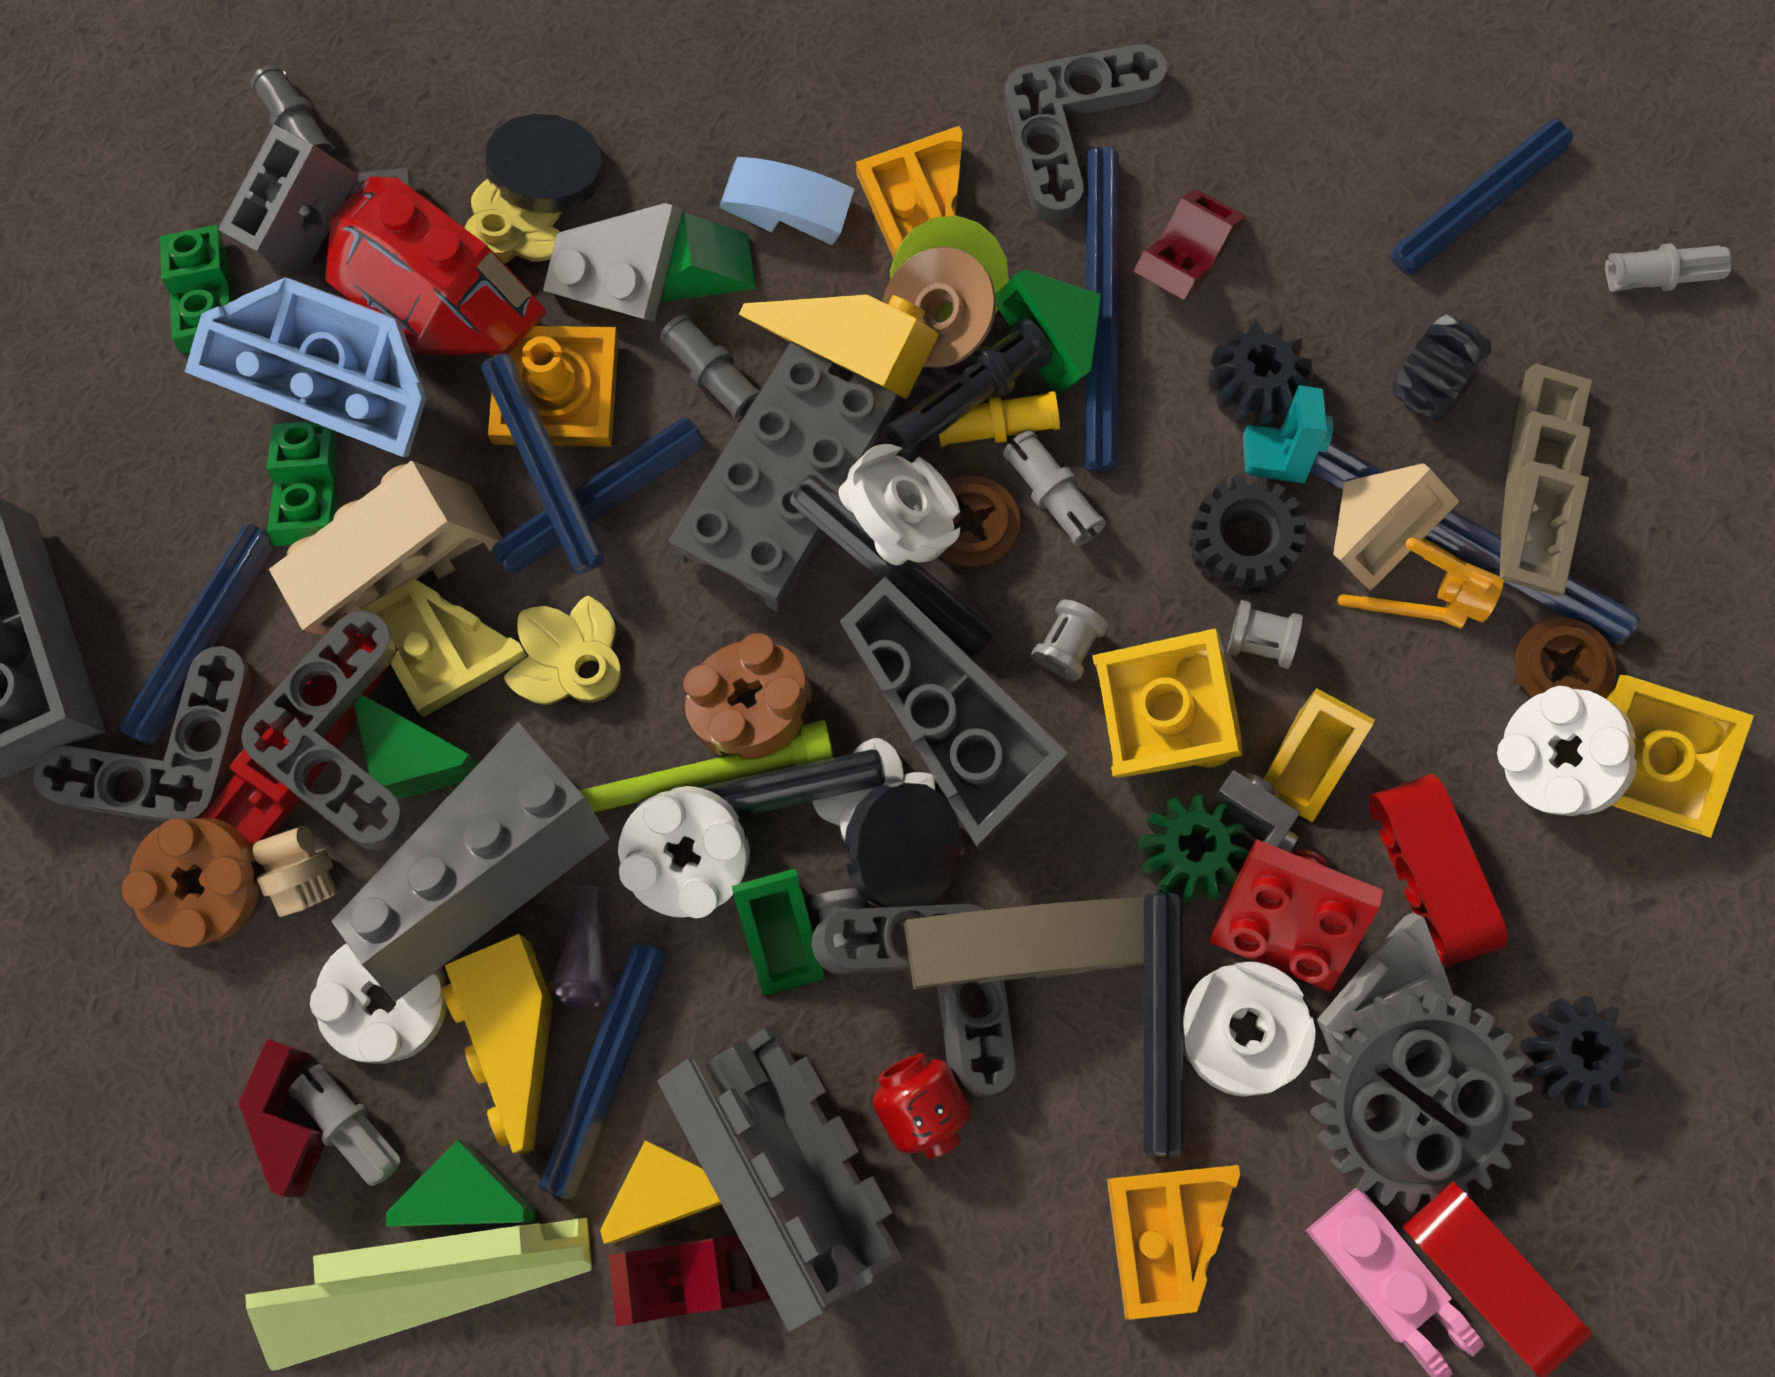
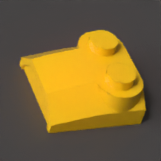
(1169, 705)
(1681, 753)

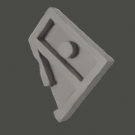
(617, 261)

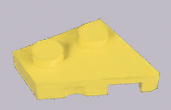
(441, 646)

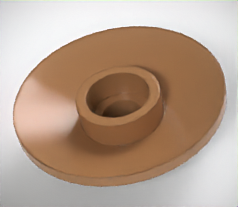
(944, 278)

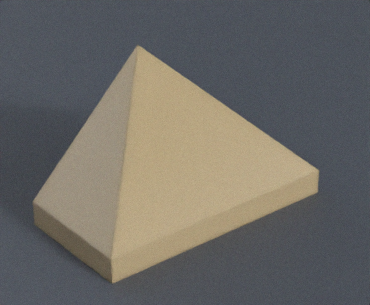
(1382, 514)

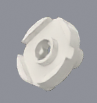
(876, 494)
(1606, 751)
(649, 866)
(1281, 1016)
(377, 1036)

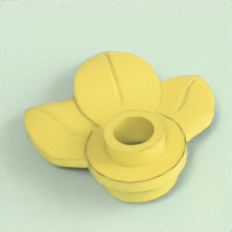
(510, 229)
(559, 647)

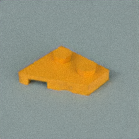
(912, 183)
(1166, 1236)

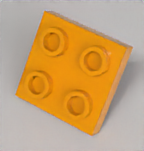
(569, 382)

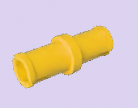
(1004, 418)

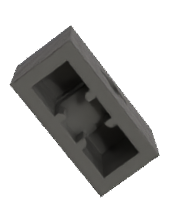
(288, 200)

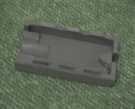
(794, 429)
(783, 1174)

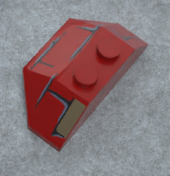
(427, 271)

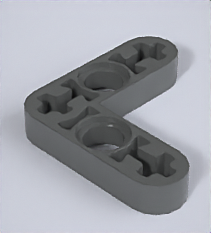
(1059, 101)
(306, 744)
(181, 763)
(885, 957)

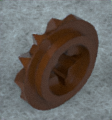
(999, 530)
(1559, 637)

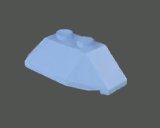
(315, 361)

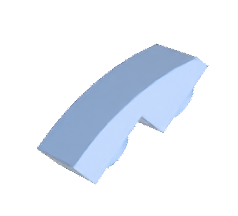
(776, 192)

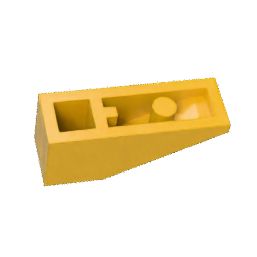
(856, 333)

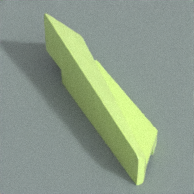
(410, 1284)

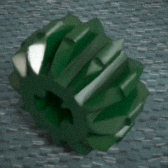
(1172, 832)

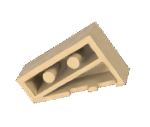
(382, 542)

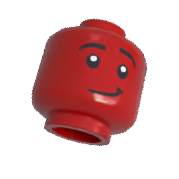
(921, 1106)

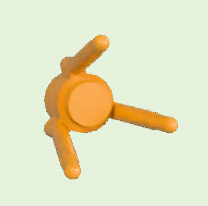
(1464, 587)

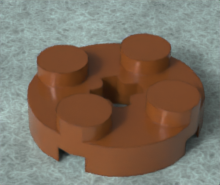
(730, 672)
(158, 889)

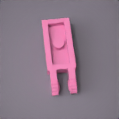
(1390, 1279)

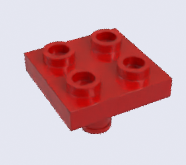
(1295, 914)

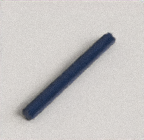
(1103, 278)
(1483, 549)

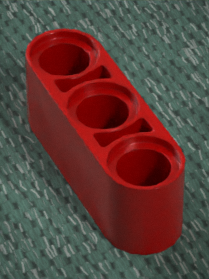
(1439, 868)
(1498, 1280)

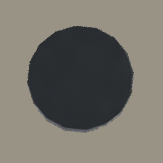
(543, 162)
(903, 845)

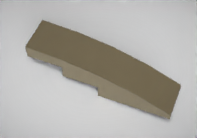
(1545, 480)
(1025, 942)

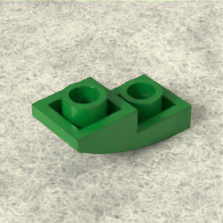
(196, 278)
(303, 480)

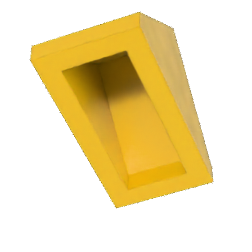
(1316, 752)
(657, 1192)

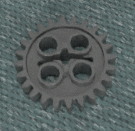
(1457, 1051)

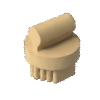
(294, 871)

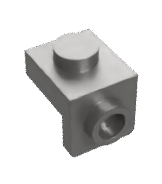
(1256, 806)

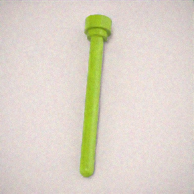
(806, 747)

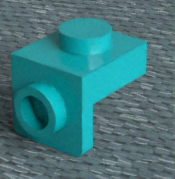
(1290, 451)

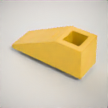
(509, 1023)

